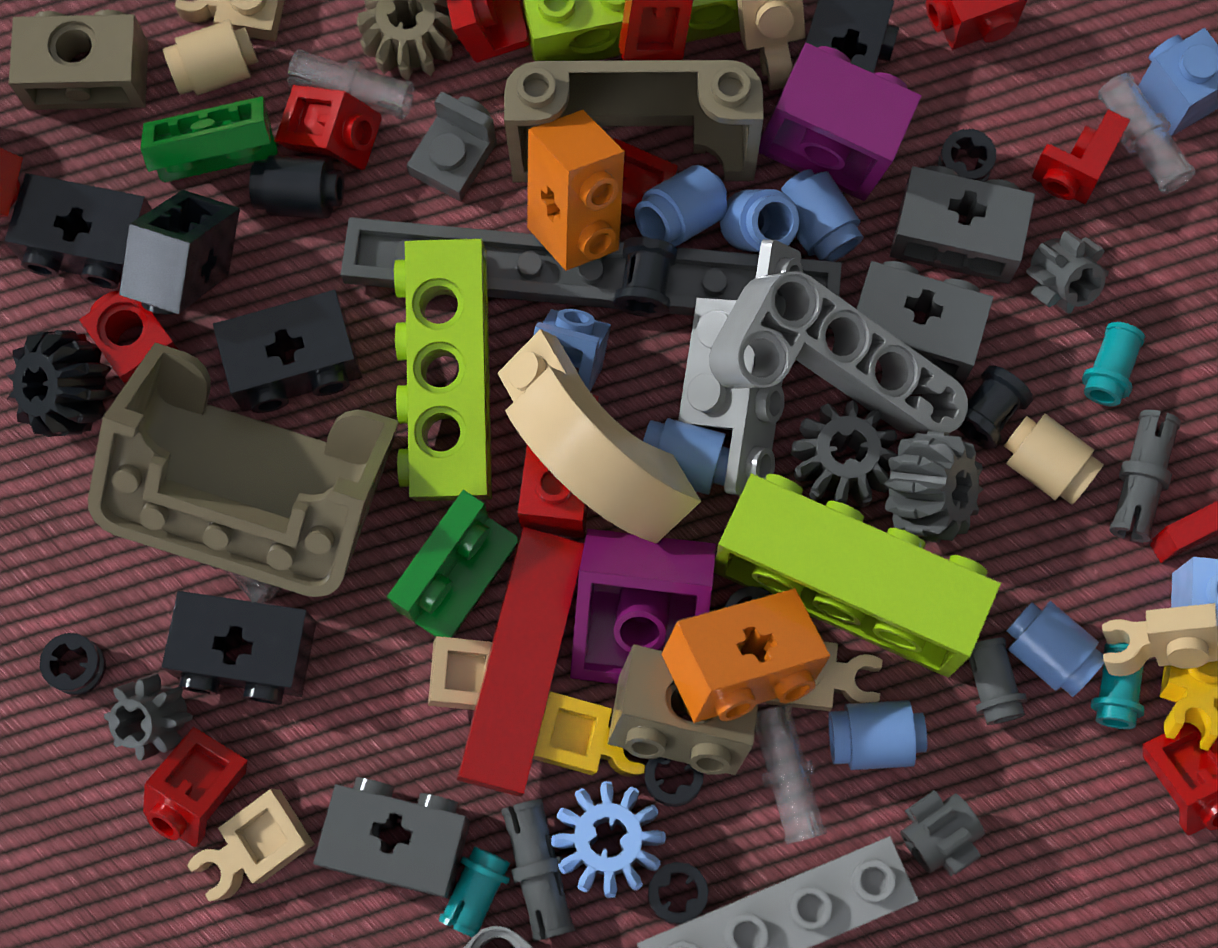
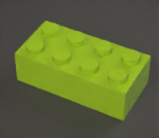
(857, 575)

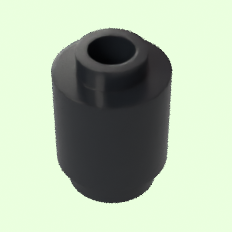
(296, 186)

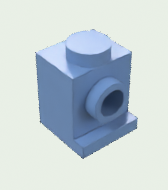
(581, 338)

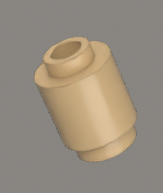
(210, 58)
(1052, 458)

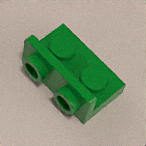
(208, 140)
(453, 568)

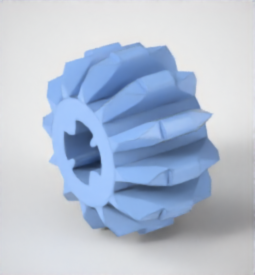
(630, 843)

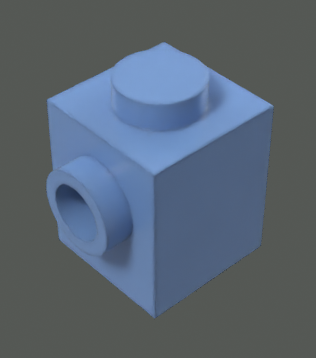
(1183, 79)

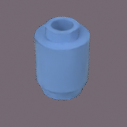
(682, 206)
(759, 216)
(825, 217)
(695, 448)
(1055, 647)
(877, 735)

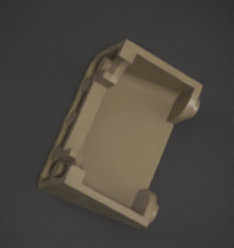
(711, 95)
(233, 485)

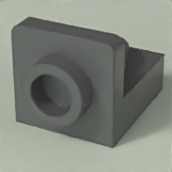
(454, 146)

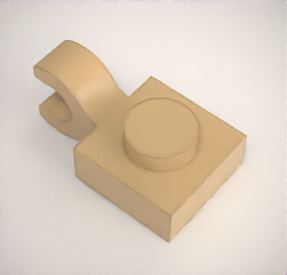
(770, 28)
(1174, 635)

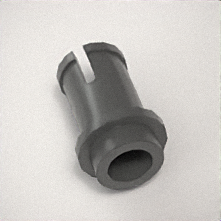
(996, 682)

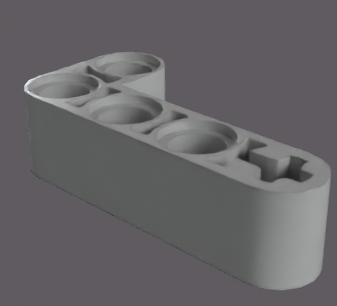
(850, 363)

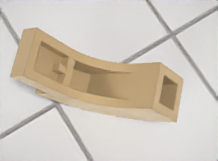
(588, 449)

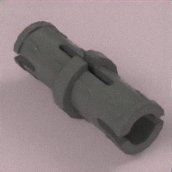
(1145, 476)
(537, 870)

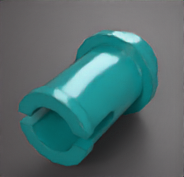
(1109, 377)
(1118, 696)
(475, 891)

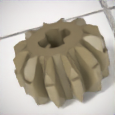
(406, 48)

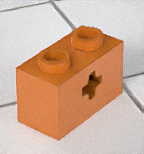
(574, 189)
(745, 656)

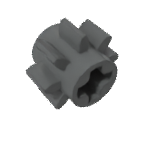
(1067, 272)
(147, 716)
(942, 833)

